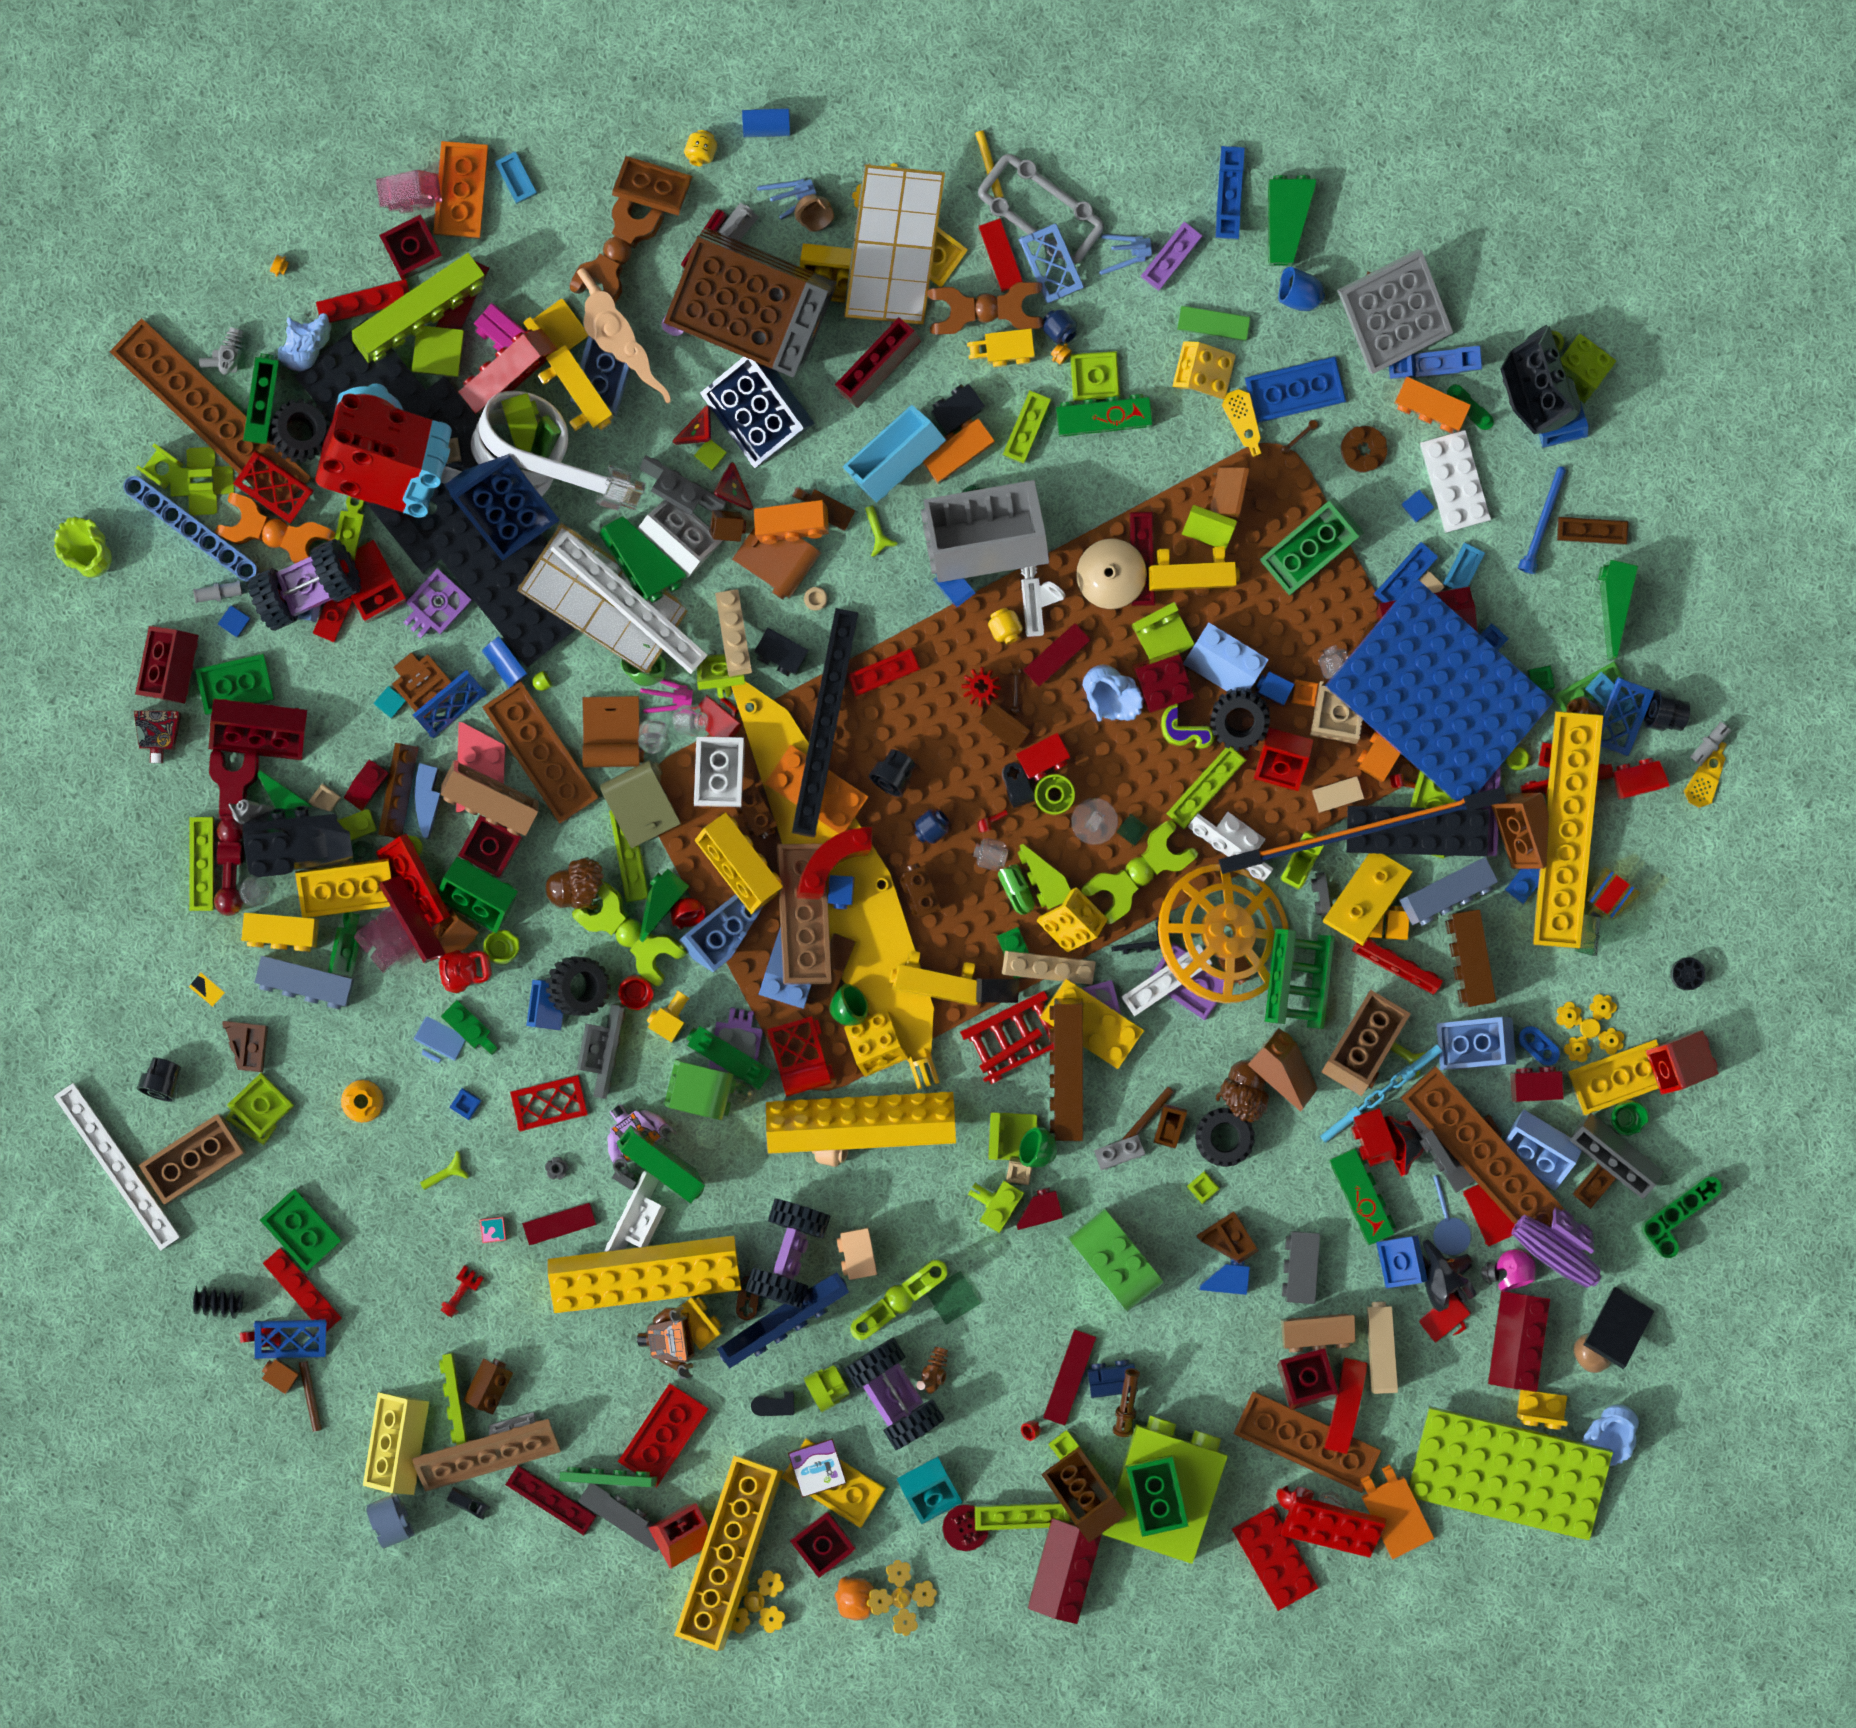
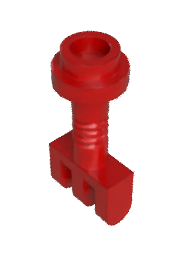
(466, 1283)

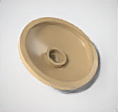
(1127, 577)

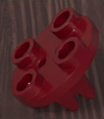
(959, 1518)

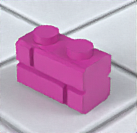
(497, 326)

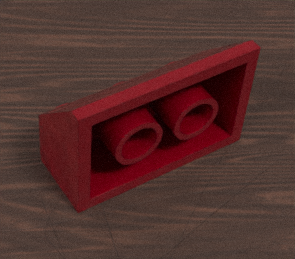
(167, 664)

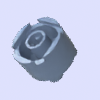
(389, 1520)

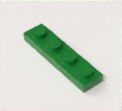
(618, 1477)

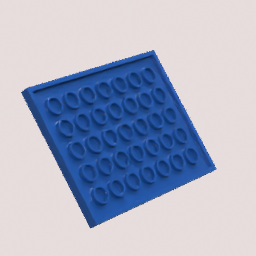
(1439, 692)

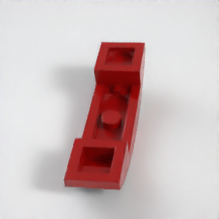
(1346, 1406)

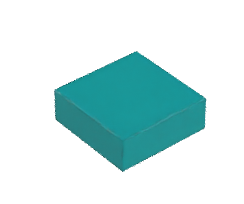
(389, 702)

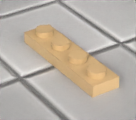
(733, 633)
(1048, 967)

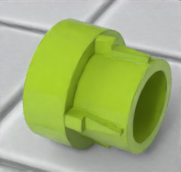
(1067, 794)
(826, 1387)

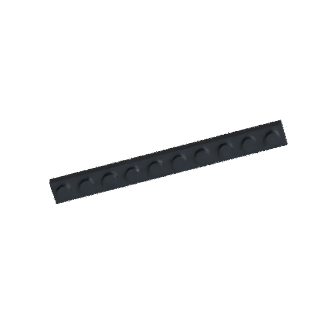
(824, 722)

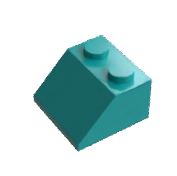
(929, 1490)

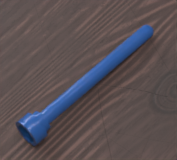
(1528, 563)

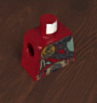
(157, 732)

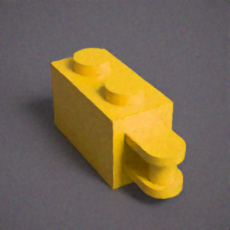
(1005, 348)

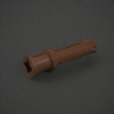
(1131, 1379)

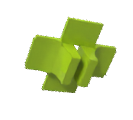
(201, 496)

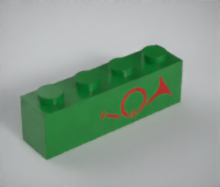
(1103, 416)
(1361, 1196)

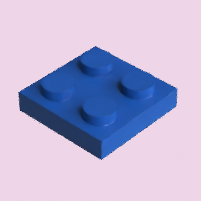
(1402, 1261)

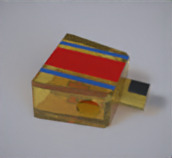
(1610, 895)

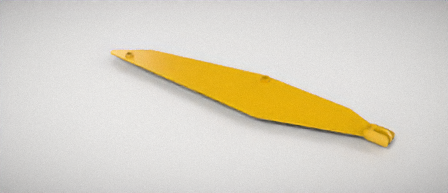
(876, 913)

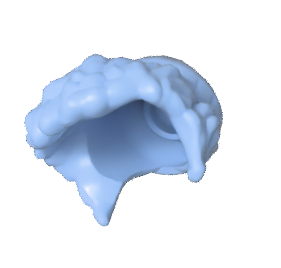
(304, 343)
(1112, 694)
(1615, 1432)

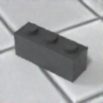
(1301, 1267)

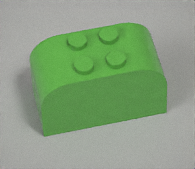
(700, 1090)
(1115, 1259)

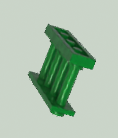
(1280, 977)

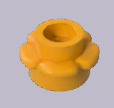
(279, 265)
(1061, 353)

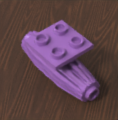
(1560, 1246)

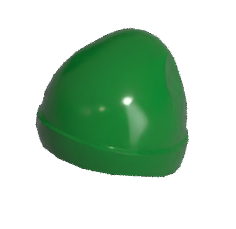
(849, 1006)
(1037, 1148)

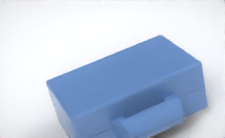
(440, 1039)

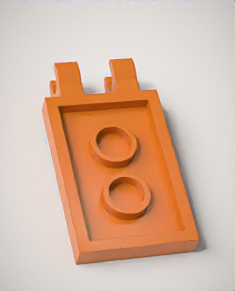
(1404, 1520)

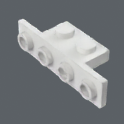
(1232, 838)
(639, 1216)

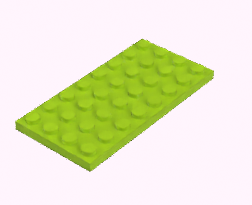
(1509, 1473)

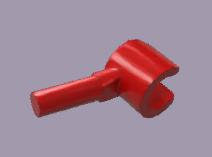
(1398, 781)
(984, 824)

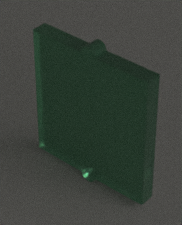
(1590, 935)
(953, 1297)

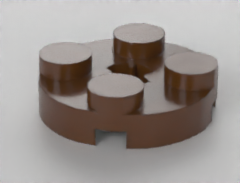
(1376, 444)

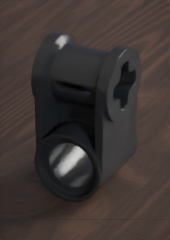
(1018, 790)

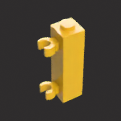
(580, 389)
(1192, 576)
(935, 984)

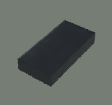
(997, 990)

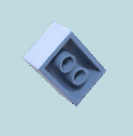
(605, 374)

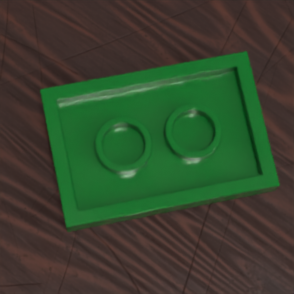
(235, 680)
(300, 1230)

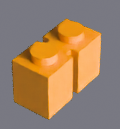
(1396, 925)

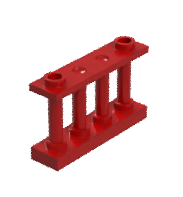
(995, 1024)

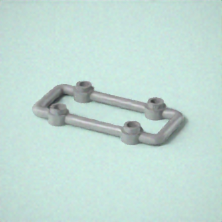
(1027, 170)

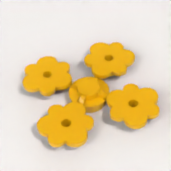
(1590, 1028)
(901, 1597)
(755, 1602)

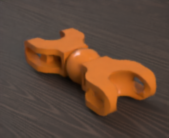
(272, 532)

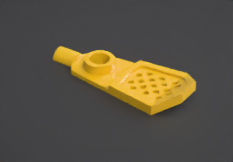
(1245, 422)
(1708, 774)

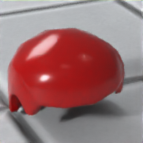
(685, 910)
(635, 992)
(1286, 1498)

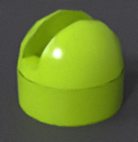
(542, 681)

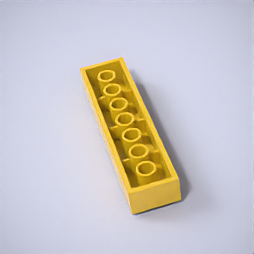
(860, 1122)
(644, 1274)
(728, 1553)

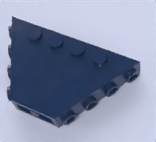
(781, 1320)

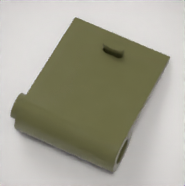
(639, 800)

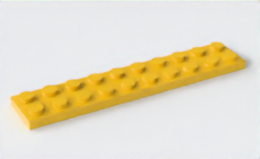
(1570, 824)

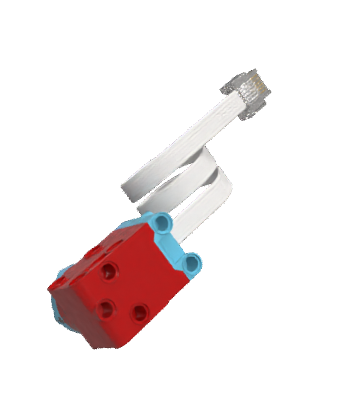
(401, 457)

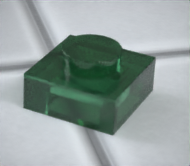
(1132, 830)

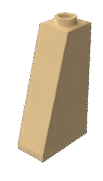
(1381, 1349)

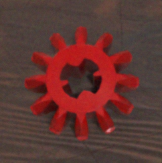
(987, 682)

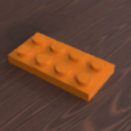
(462, 189)
(840, 799)

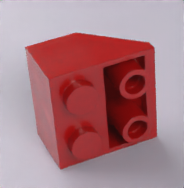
(680, 1534)

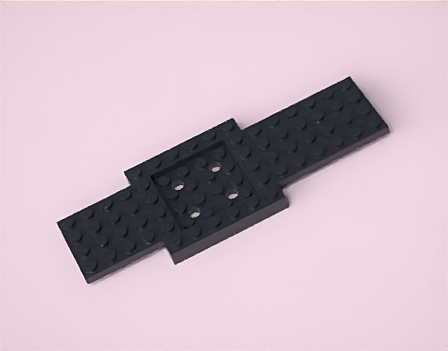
(448, 532)

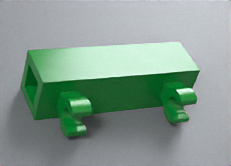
(728, 1057)

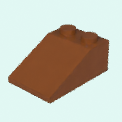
(1228, 491)
(1524, 829)
(1285, 1069)

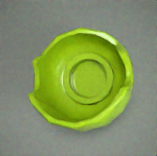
(497, 951)

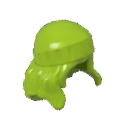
(82, 547)

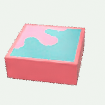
(493, 1230)

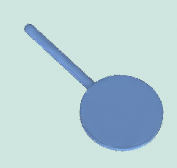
(1451, 1234)

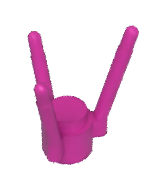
(680, 697)

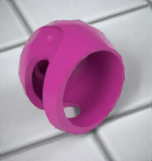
(1519, 1268)

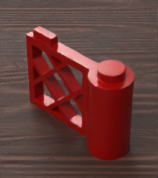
(807, 1074)

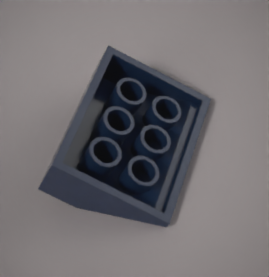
(757, 409)
(502, 504)

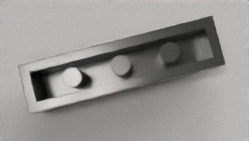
(1616, 1155)

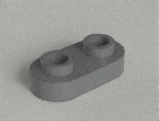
(1319, 885)

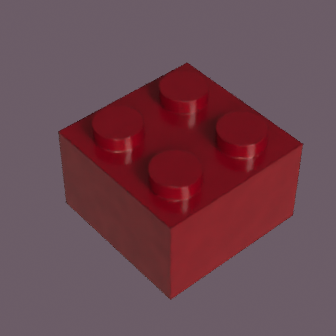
(411, 247)
(1163, 681)
(490, 847)
(1536, 1086)
(1307, 1379)
(823, 1544)

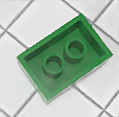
(477, 894)
(1156, 1495)

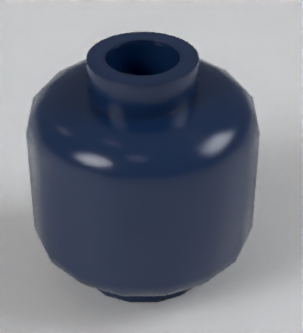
(1060, 326)
(932, 826)

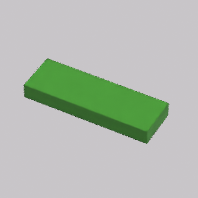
(1213, 323)
(1578, 688)

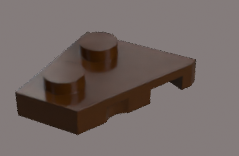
(247, 1044)
(1229, 1238)

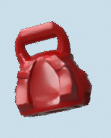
(459, 970)

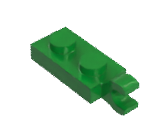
(345, 947)
(468, 1027)

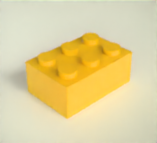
(280, 931)

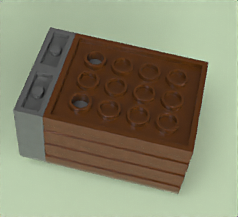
(750, 302)

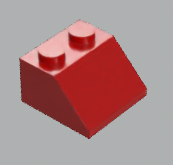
(1283, 759)
(1639, 779)

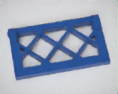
(435, 703)
(1641, 711)
(301, 1352)

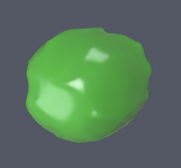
(641, 678)

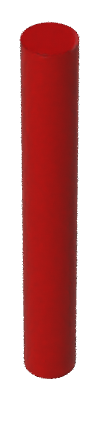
(1010, 1050)

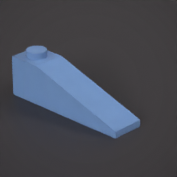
(719, 934)

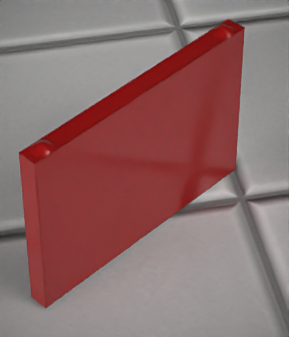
(1490, 1218)

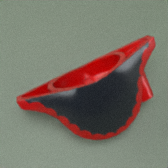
(1406, 1143)

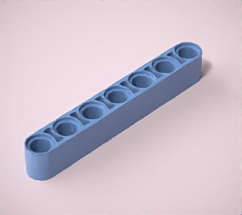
(183, 521)

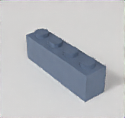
(1449, 891)
(304, 981)

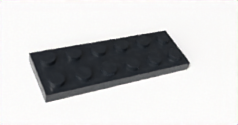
(1448, 834)

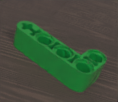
(1683, 1213)

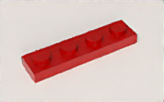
(362, 301)
(1403, 968)
(301, 1288)

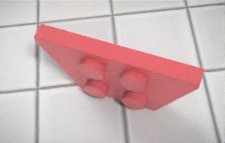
(480, 754)

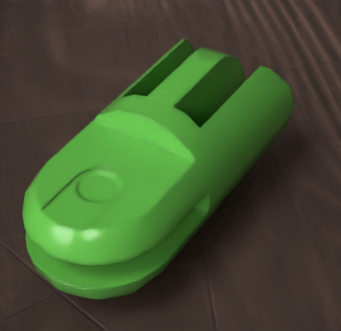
(1016, 889)

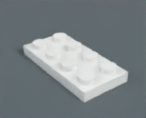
(1455, 481)

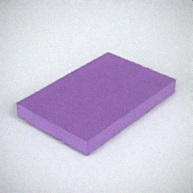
(1194, 1003)

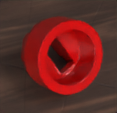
(1027, 1434)

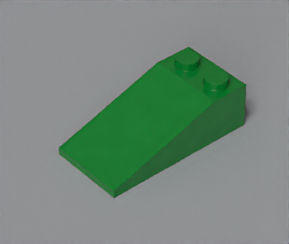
(1312, 546)
(1616, 591)

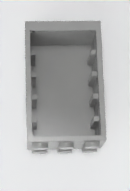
(984, 531)

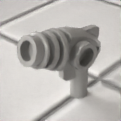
(228, 355)

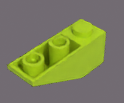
(1049, 881)

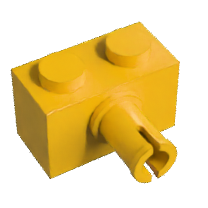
(666, 1020)

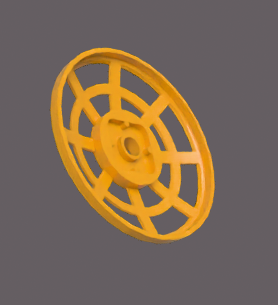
(1214, 937)

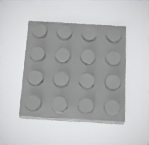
(1395, 311)

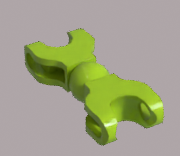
(1139, 871)
(627, 933)
(898, 1299)

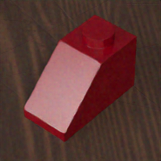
(366, 785)
(1041, 1209)

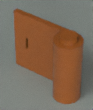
(778, 564)
(611, 732)

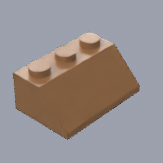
(1318, 1332)

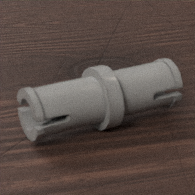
(217, 592)
(1710, 743)

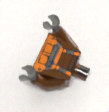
(670, 1340)

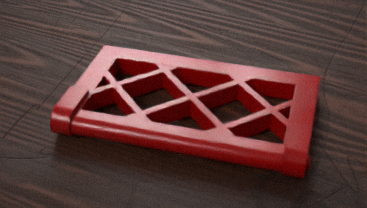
(254, 493)
(535, 1089)

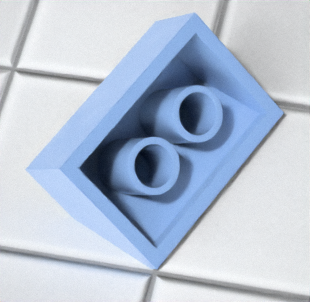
(1225, 660)
(1542, 1149)

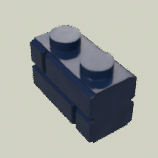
(1108, 1380)

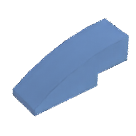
(426, 799)

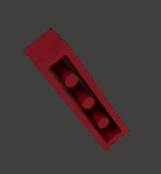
(878, 362)

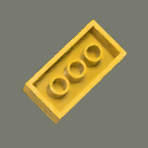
(739, 862)

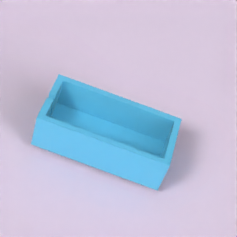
(894, 453)

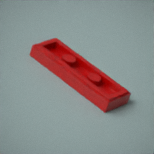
(1000, 254)
(883, 672)

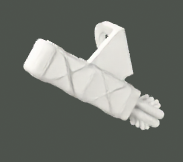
(1036, 597)

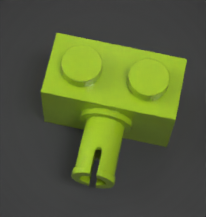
(998, 1204)

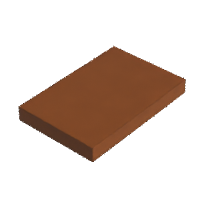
(652, 185)

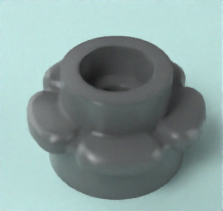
(550, 1165)
(1490, 1273)

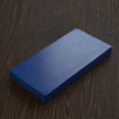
(1296, 389)

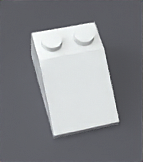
(719, 771)

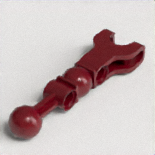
(230, 850)

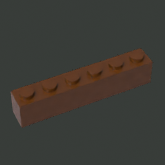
(1067, 1069)

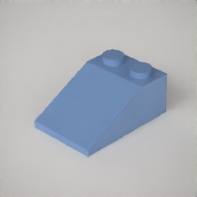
(773, 986)
(1476, 1043)

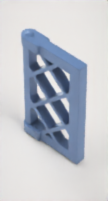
(1061, 246)

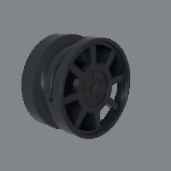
(1687, 973)

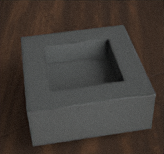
(625, 1178)

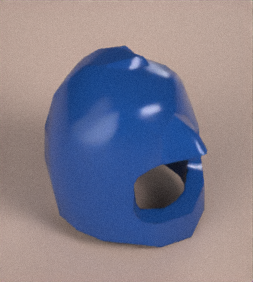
(1304, 293)

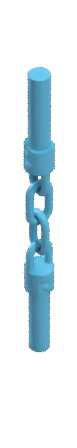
(1406, 1073)

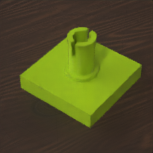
(714, 674)

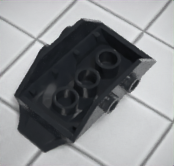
(1538, 384)
(294, 841)

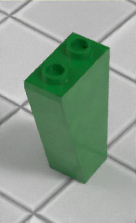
(1287, 214)
(260, 399)
(641, 561)
(662, 1164)

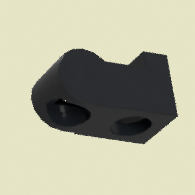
(780, 1406)

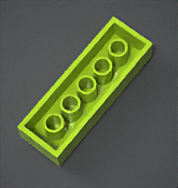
(418, 308)

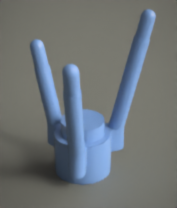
(802, 189)
(1139, 247)

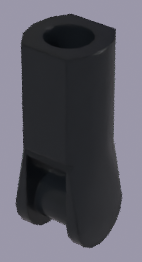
(464, 1500)

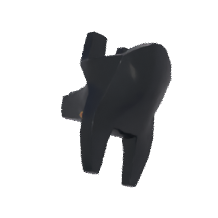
(1446, 1277)

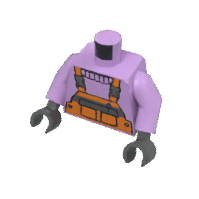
(644, 1121)

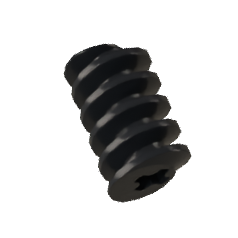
(218, 1302)

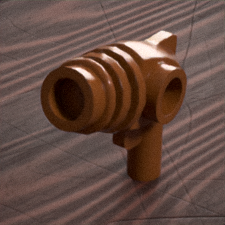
(934, 1374)

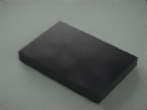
(1618, 1327)

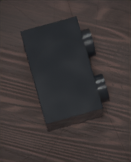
(957, 409)
(781, 652)

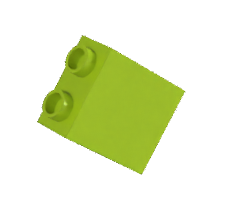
(1198, 1473)

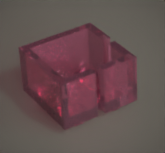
(408, 191)
(387, 937)

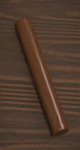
(1150, 1113)
(310, 1396)

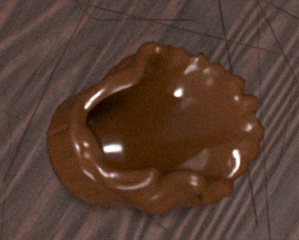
(576, 885)
(1244, 1092)

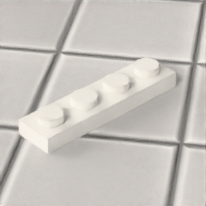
(1157, 985)

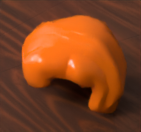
(853, 1598)

